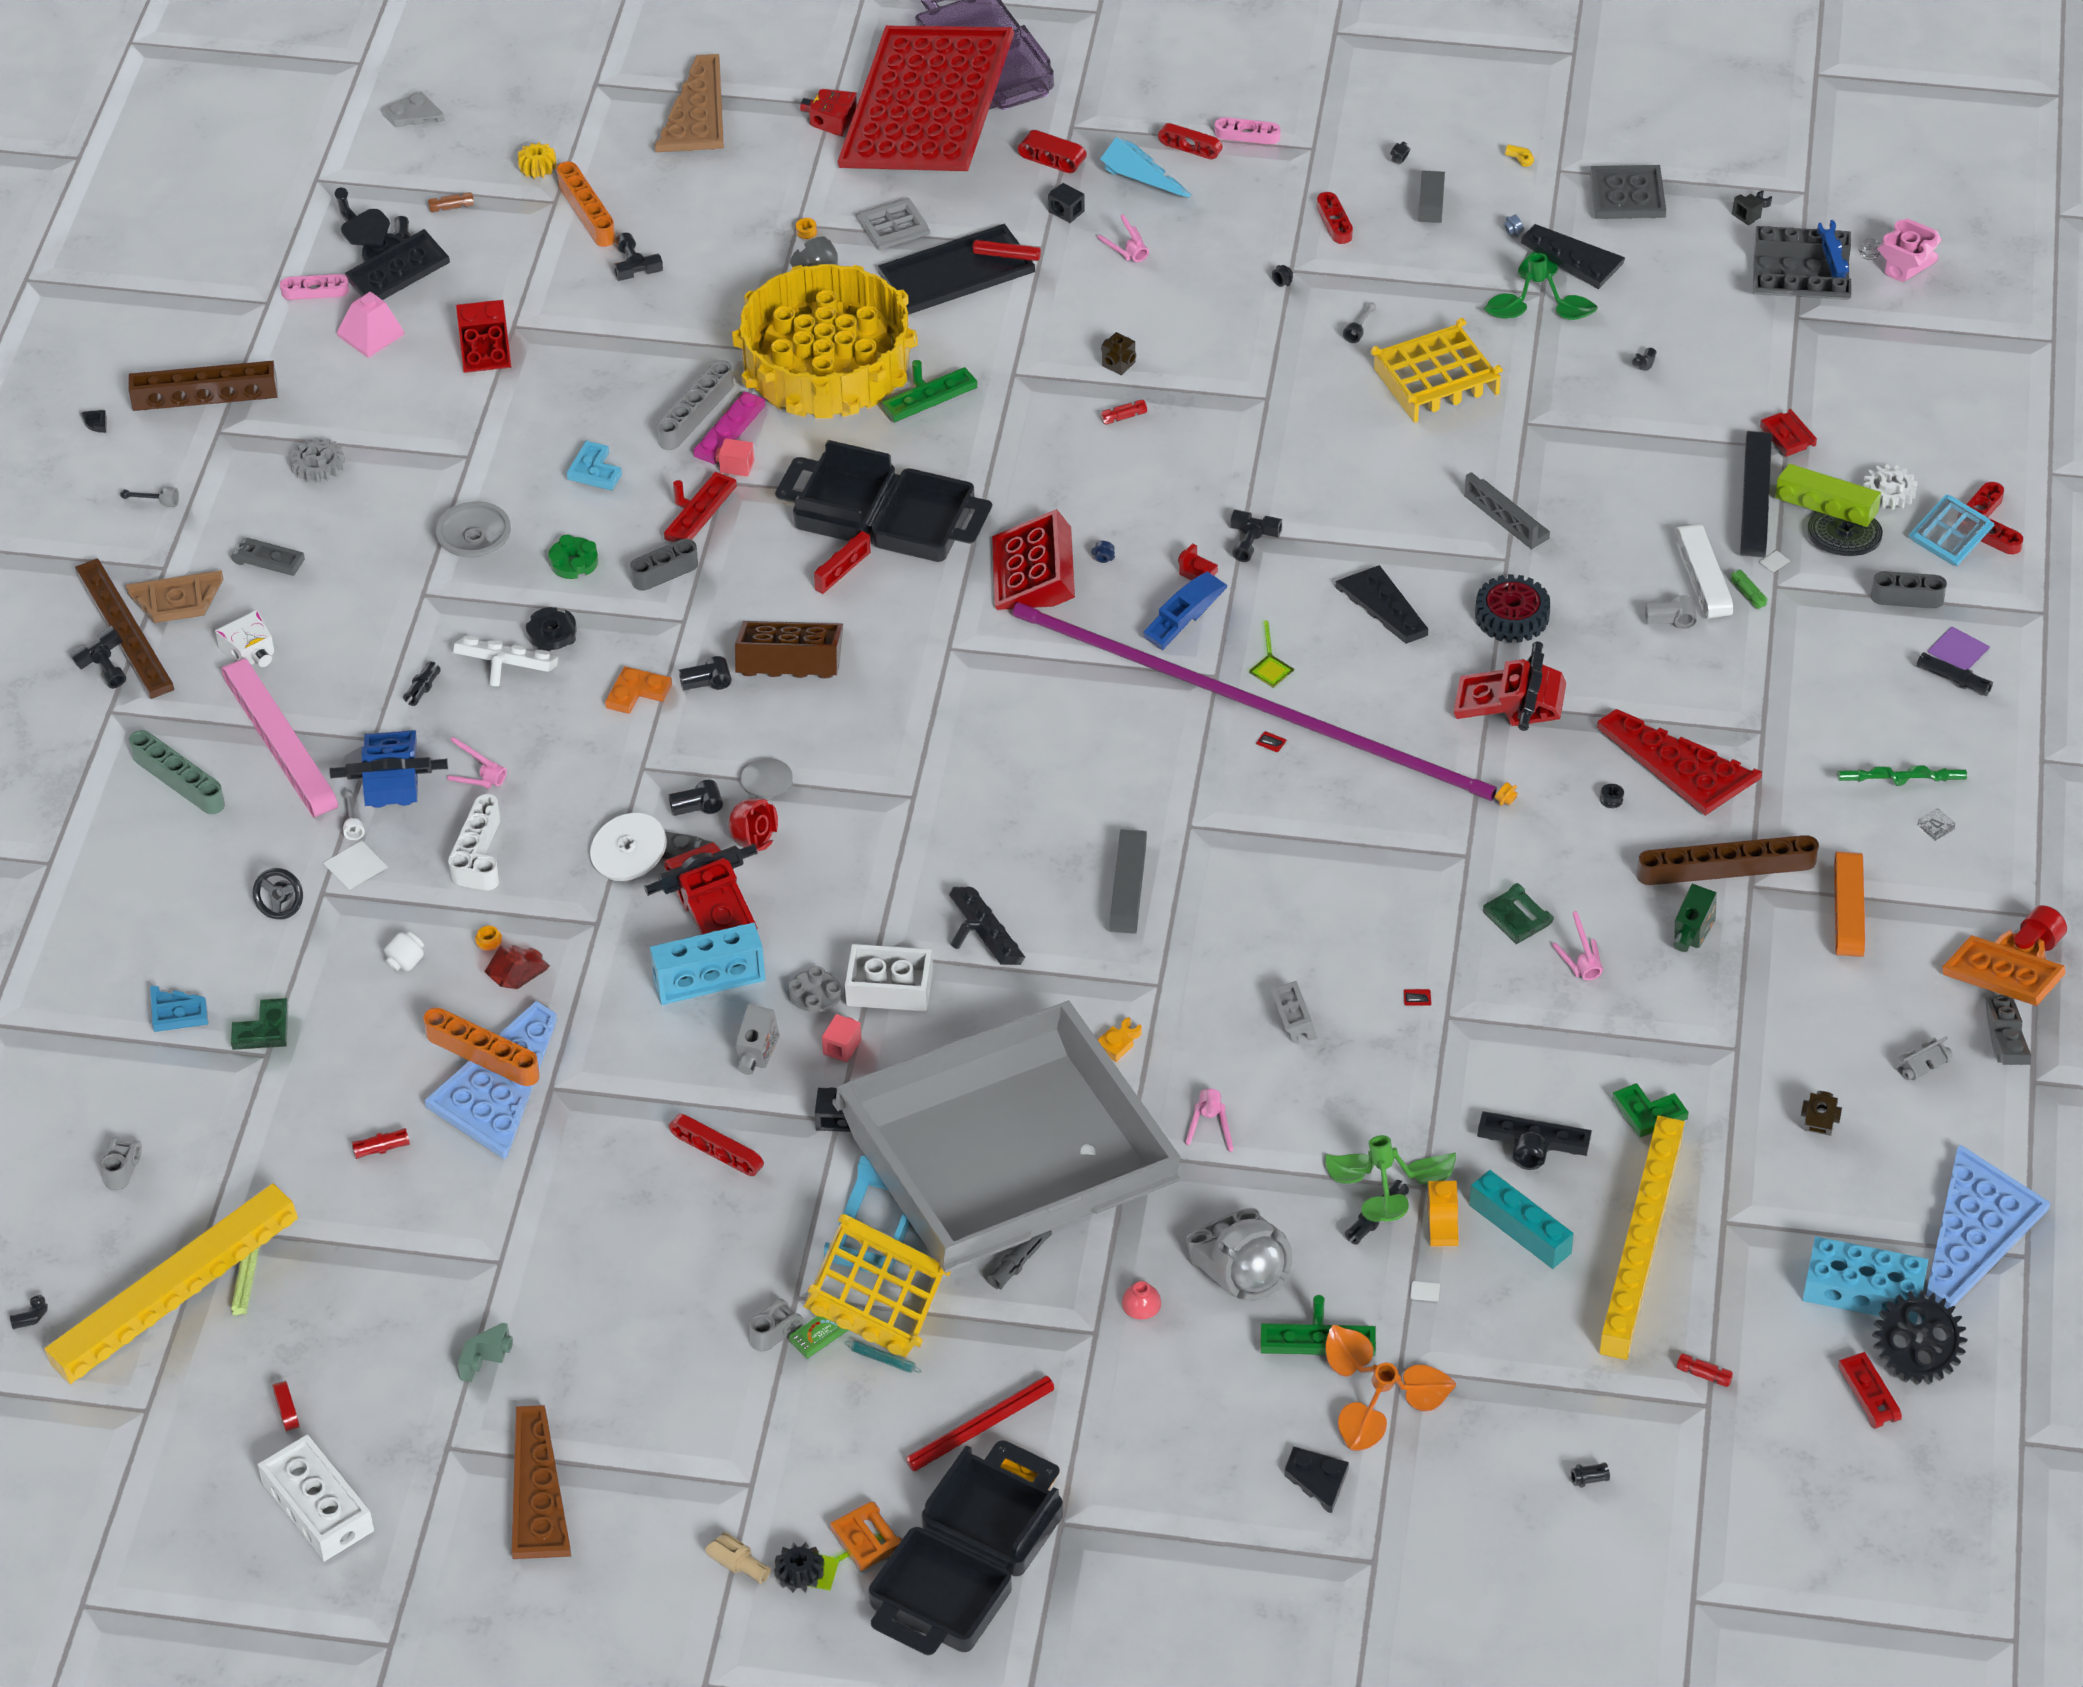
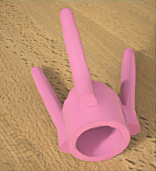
(1134, 247)
(490, 771)
(1588, 964)
(1210, 1106)

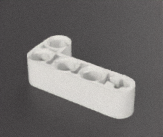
(468, 860)

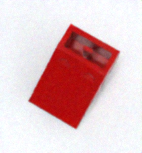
(483, 336)

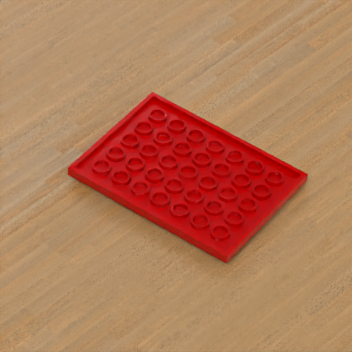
(926, 98)

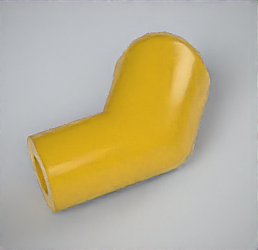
(1522, 154)

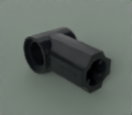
(713, 674)
(704, 798)

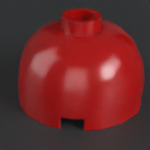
(753, 823)

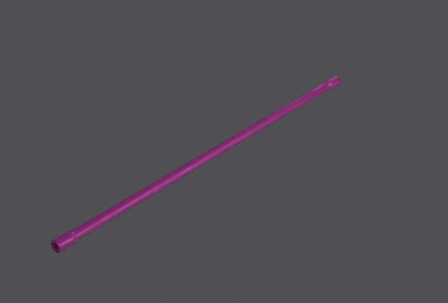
(1474, 786)

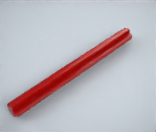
(980, 1423)

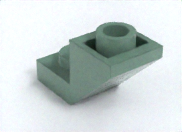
(488, 1346)

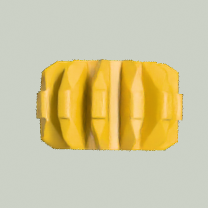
(537, 160)

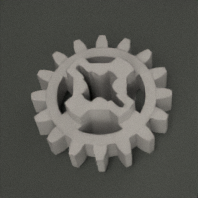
(317, 460)

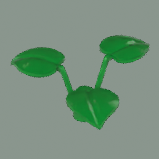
(1538, 268)

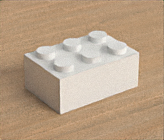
(889, 977)

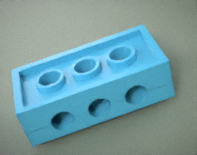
(707, 963)
(1861, 1277)

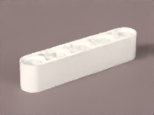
(1704, 571)

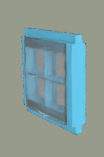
(1951, 530)

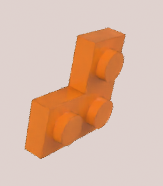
(636, 683)

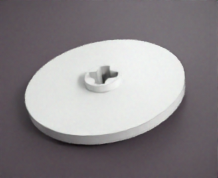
(646, 848)

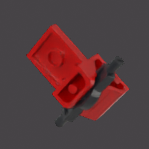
(1522, 690)
(707, 886)

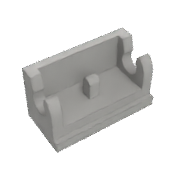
(1293, 1011)

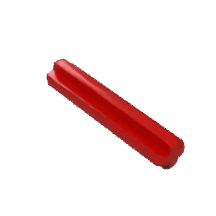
(1007, 250)

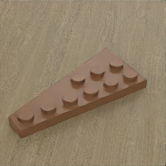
(697, 112)

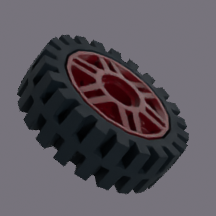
(1512, 608)

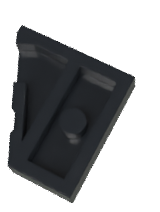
(1317, 1475)

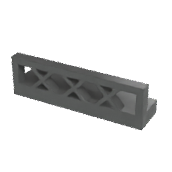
(1505, 512)

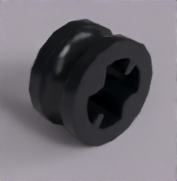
(1611, 802)

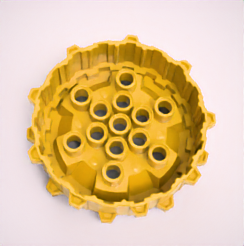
(825, 340)

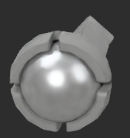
(1242, 1254)

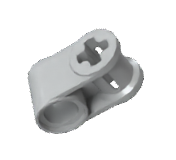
(120, 1162)
(773, 1325)

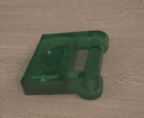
(1512, 919)

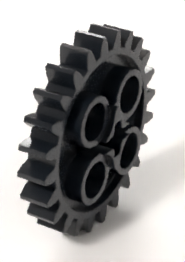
(1932, 1316)

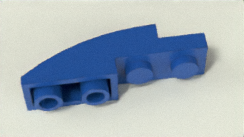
(1182, 607)

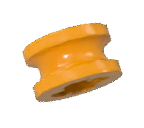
(806, 223)

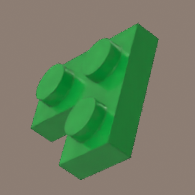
(1643, 1113)

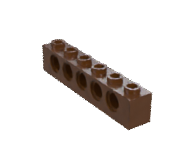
(203, 385)

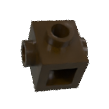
(1118, 353)
(1821, 1122)

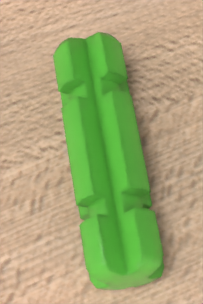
(1749, 589)

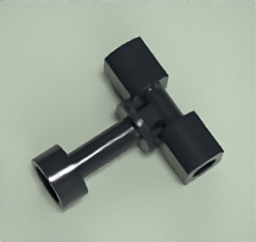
(635, 261)
(1253, 530)
(100, 653)

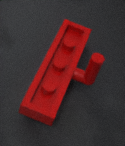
(700, 508)

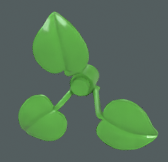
(1353, 1167)

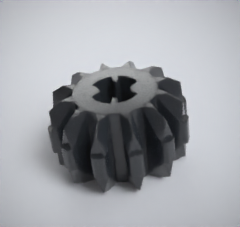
(799, 1567)

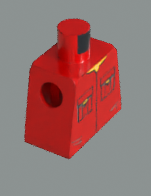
(831, 110)

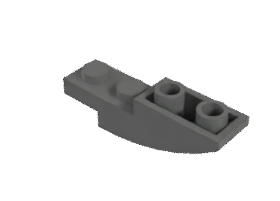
(2006, 1031)

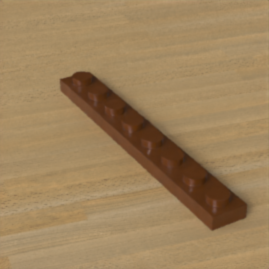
(116, 614)

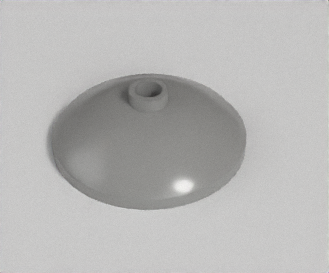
(473, 529)

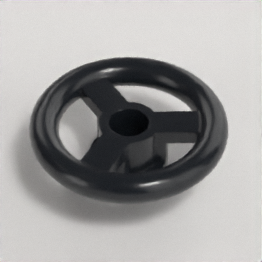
(287, 892)

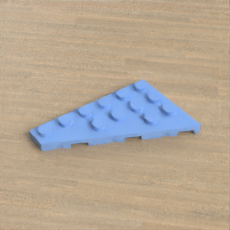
(488, 1103)
(1980, 1224)

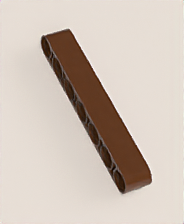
(1727, 860)

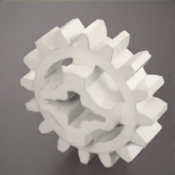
(1894, 485)

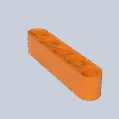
(586, 204)
(1849, 904)
(481, 1046)

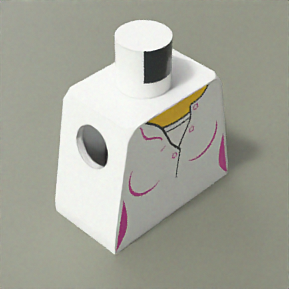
(246, 639)

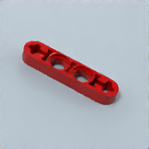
(716, 1144)

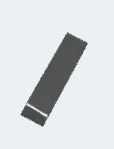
(1128, 881)

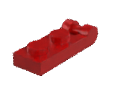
(1869, 1389)

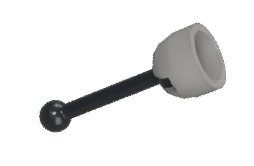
(168, 496)

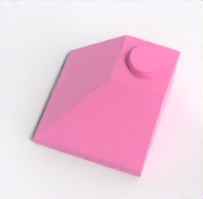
(369, 325)

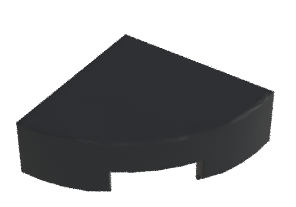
(95, 420)

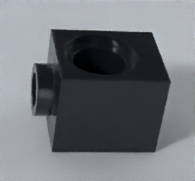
(1066, 202)

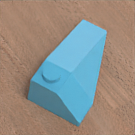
(1133, 162)

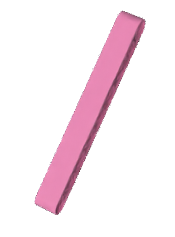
(279, 738)

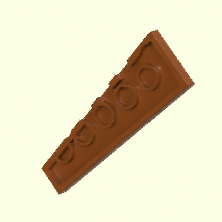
(538, 1510)

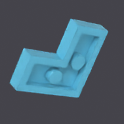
(591, 469)

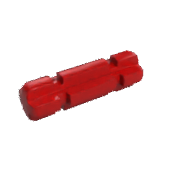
(1124, 411)
(1704, 1370)

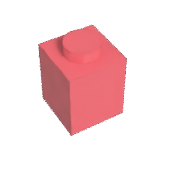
(735, 457)
(841, 1038)

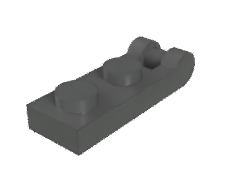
(268, 556)

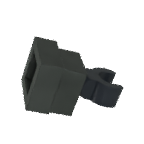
(1749, 208)

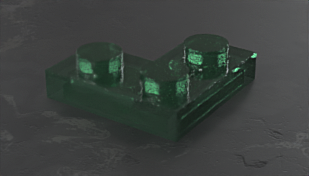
(267, 1031)

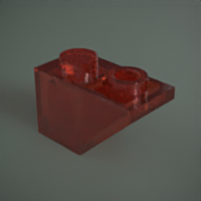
(515, 966)

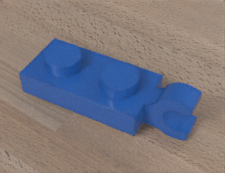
(1833, 250)

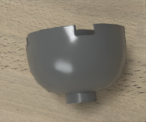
(817, 252)

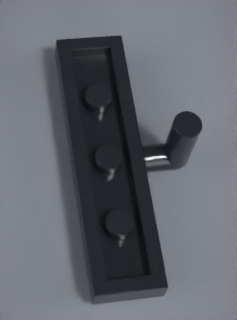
(986, 925)

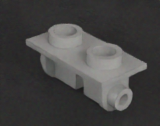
(1915, 1062)

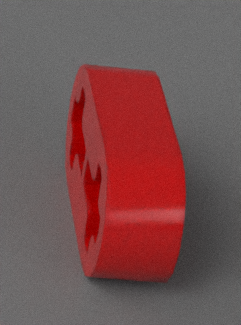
(286, 1406)

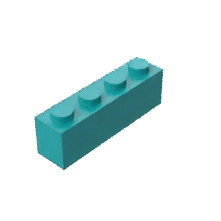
(1521, 1219)

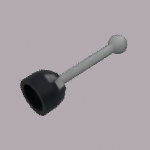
(1357, 327)

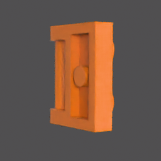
(859, 1539)

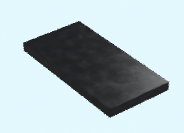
(953, 270)

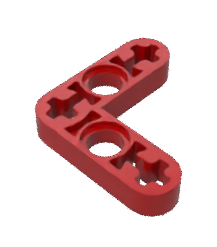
(2011, 540)

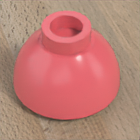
(1141, 1301)

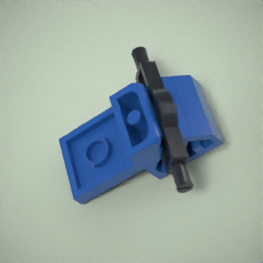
(389, 768)

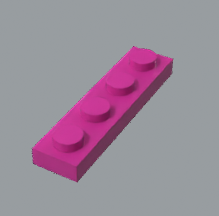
(730, 425)

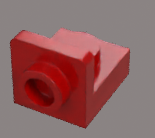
(1193, 565)

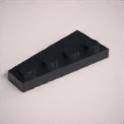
(1577, 257)
(1384, 601)

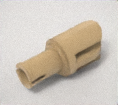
(737, 1557)

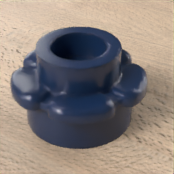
(1103, 551)

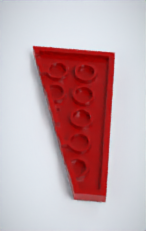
(1681, 764)

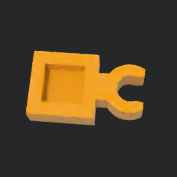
(1120, 1041)

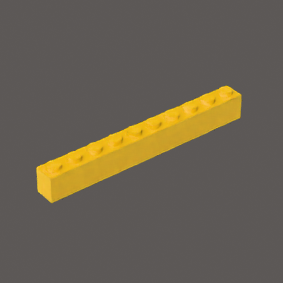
(1642, 1238)
(171, 1283)

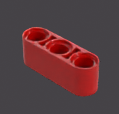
(1052, 151)

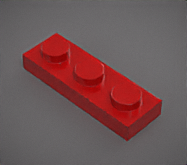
(842, 562)

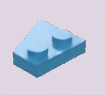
(177, 1010)

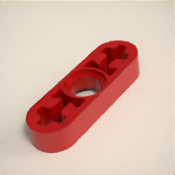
(1175, 137)
(1339, 236)

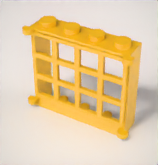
(1429, 347)
(861, 1321)

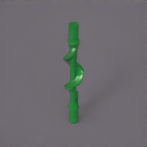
(1902, 777)

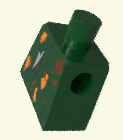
(1695, 918)

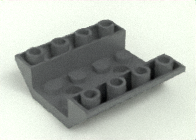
(1795, 264)

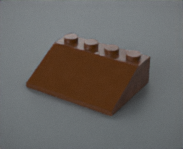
(788, 648)

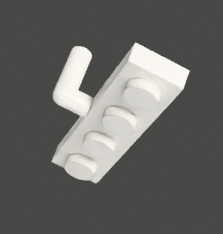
(500, 654)

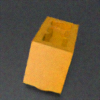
(1443, 1213)

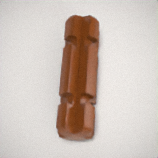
(451, 202)

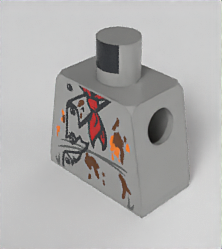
(756, 1038)

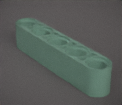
(177, 772)

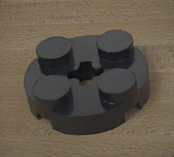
(562, 623)

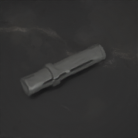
(1012, 1263)

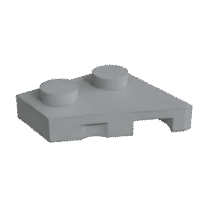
(412, 111)

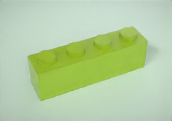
(1828, 495)

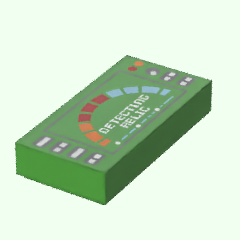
(815, 1336)

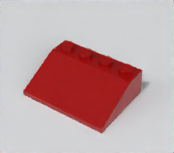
(1034, 563)

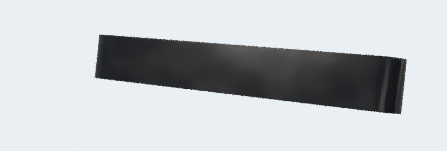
(1756, 494)

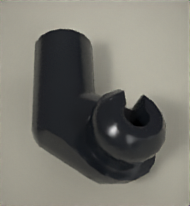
(1645, 361)
(33, 1315)

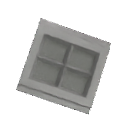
(893, 223)

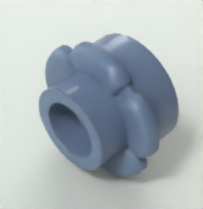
(1513, 225)

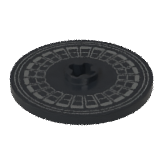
(1842, 536)

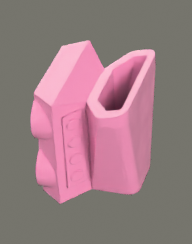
(1909, 249)

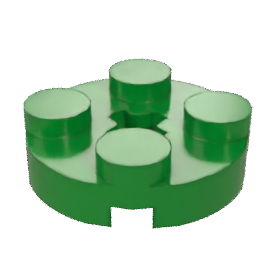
(573, 546)

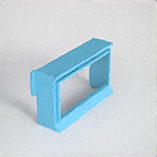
(866, 1177)

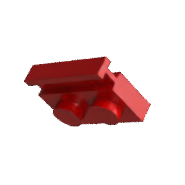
(1788, 432)

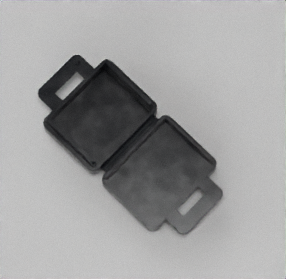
(860, 492)
(971, 1540)

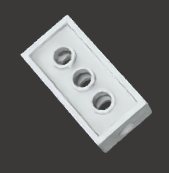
(316, 1497)

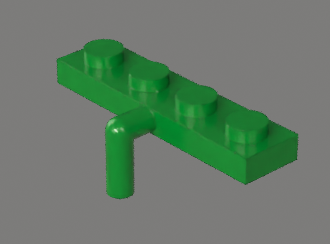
(928, 394)
(1306, 1338)

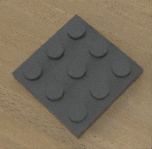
(1628, 191)

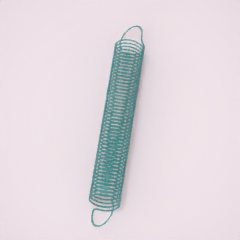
(879, 1354)

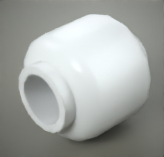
(404, 952)

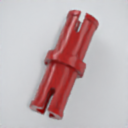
(380, 1143)

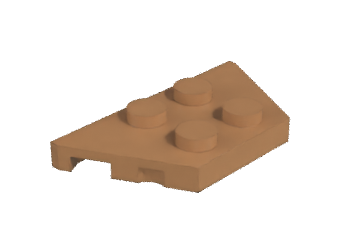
(176, 596)

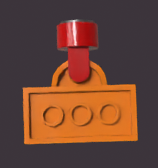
(2015, 961)

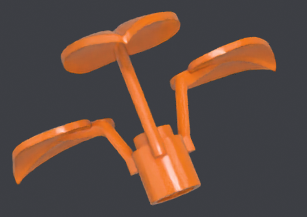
(1363, 1426)

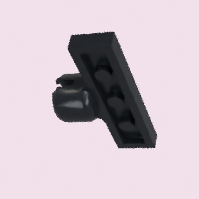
(1533, 1138)

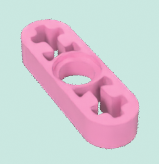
(1226, 127)
(292, 288)

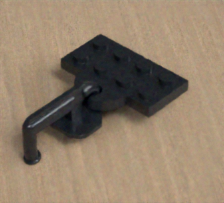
(387, 258)

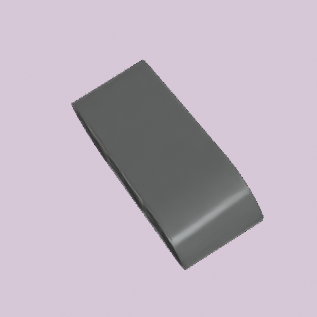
(1431, 196)
(664, 564)
(1908, 589)

